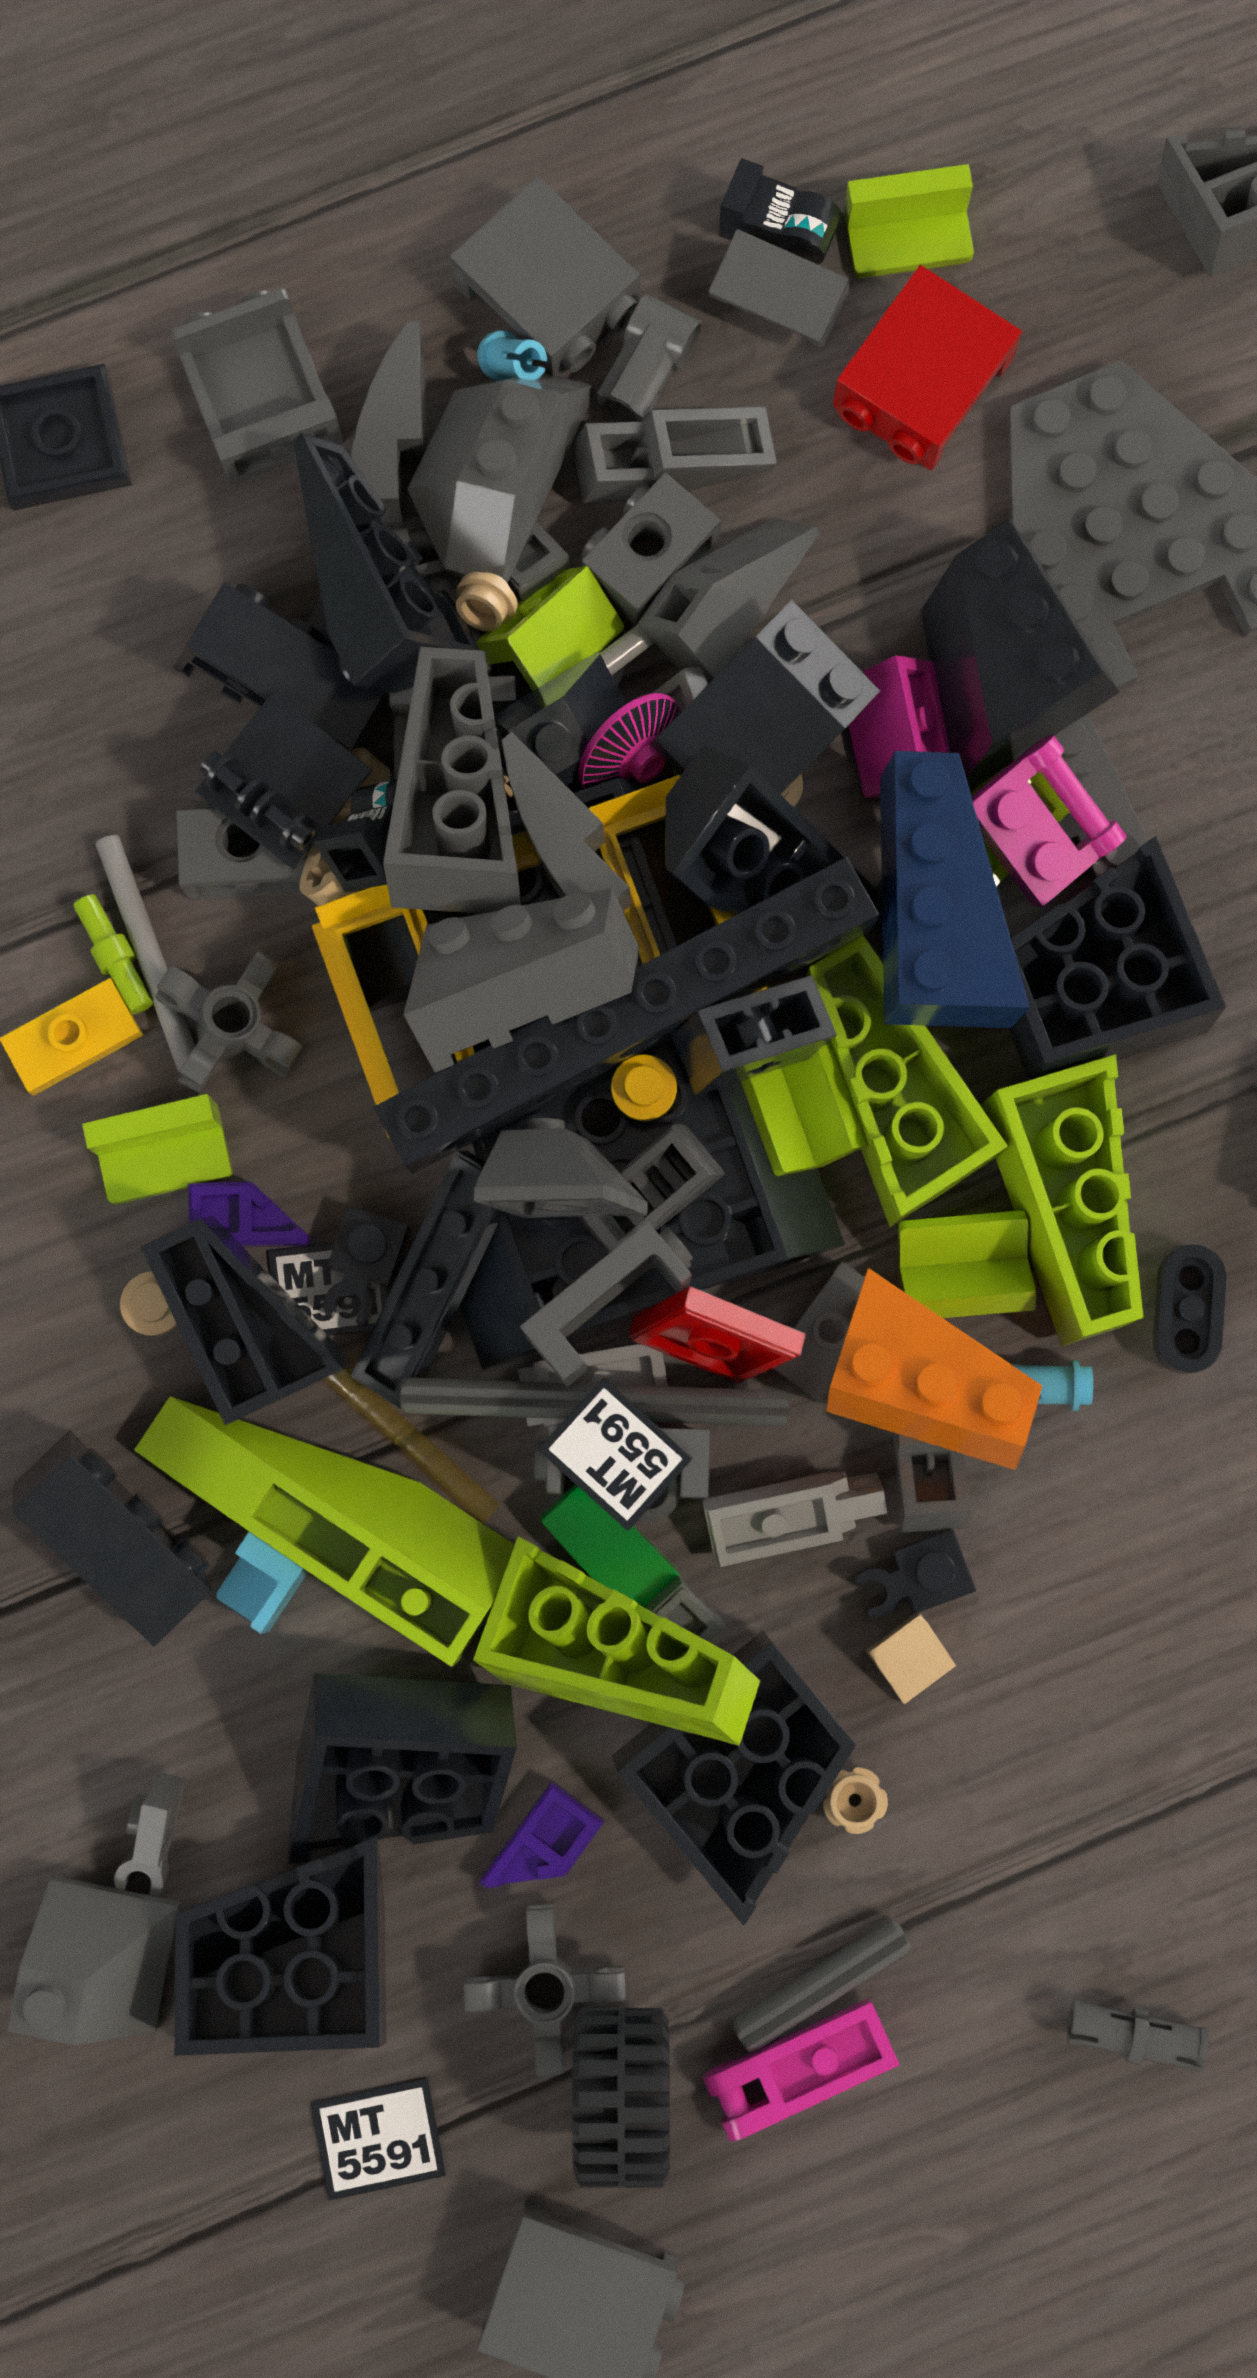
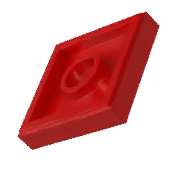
(716, 1335)

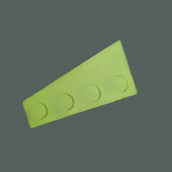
(908, 1096)
(1072, 1184)
(603, 1650)

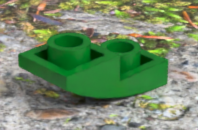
(607, 1550)

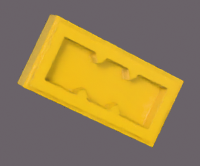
(71, 1037)

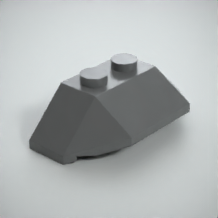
(495, 468)

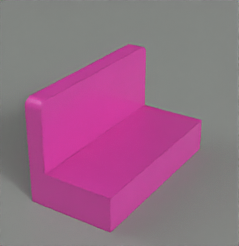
(899, 718)

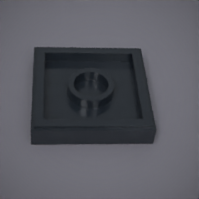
(61, 438)

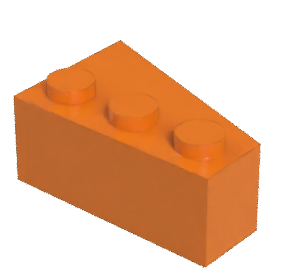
(929, 1379)

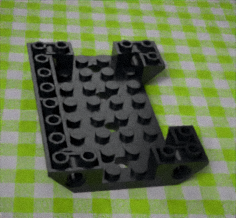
(732, 1230)

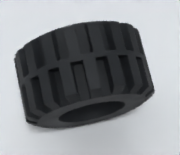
(621, 2098)

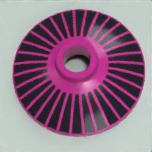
(623, 742)

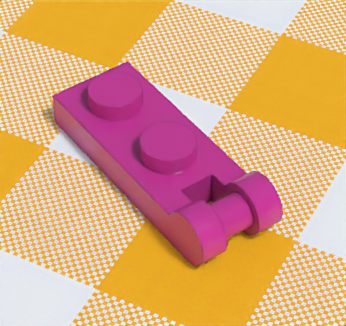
(802, 2069)

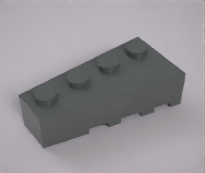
(450, 808)

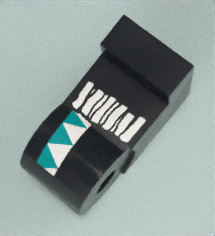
(778, 213)
(360, 838)

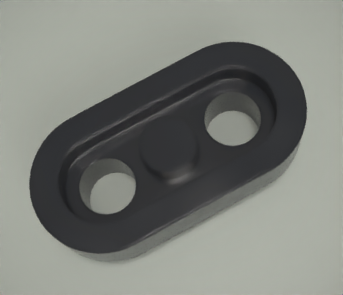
(1190, 1310)

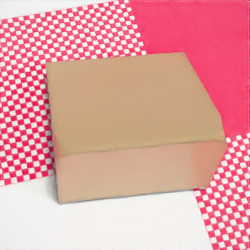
(910, 1657)

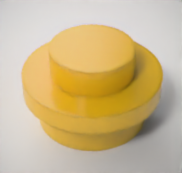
(644, 1087)

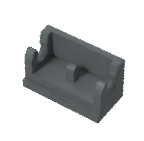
(780, 287)

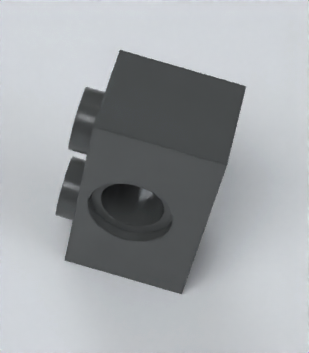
(654, 513)
(212, 872)

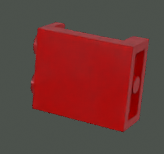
(924, 368)

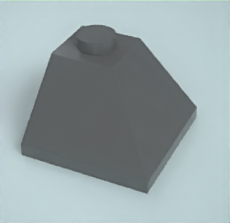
(553, 1175)
(94, 1964)

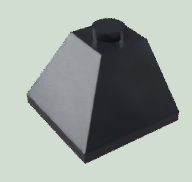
(563, 716)

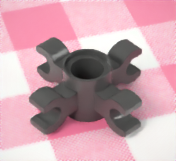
(186, 996)
(502, 1991)

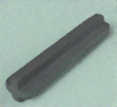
(821, 1985)

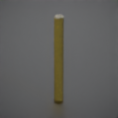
(415, 1445)

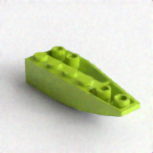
(343, 1521)

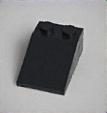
(773, 702)

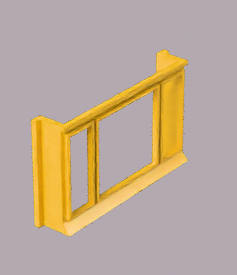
(374, 906)

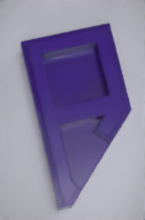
(245, 1214)
(546, 1840)

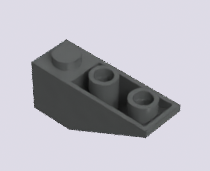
(721, 597)

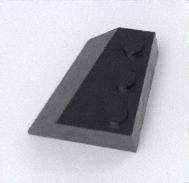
(1007, 654)
(1113, 971)
(399, 1761)
(744, 1803)
(286, 1962)

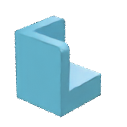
(260, 1583)

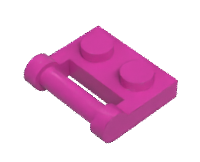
(1027, 834)

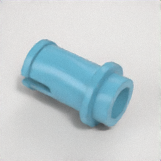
(506, 356)
(1062, 1384)

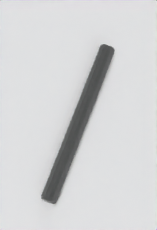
(558, 1401)

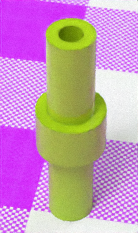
(113, 954)

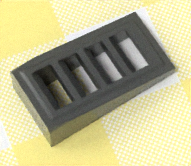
(656, 1155)

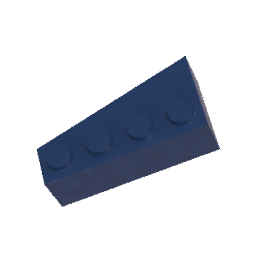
(941, 910)

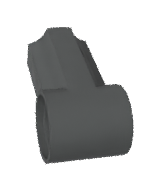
(655, 345)

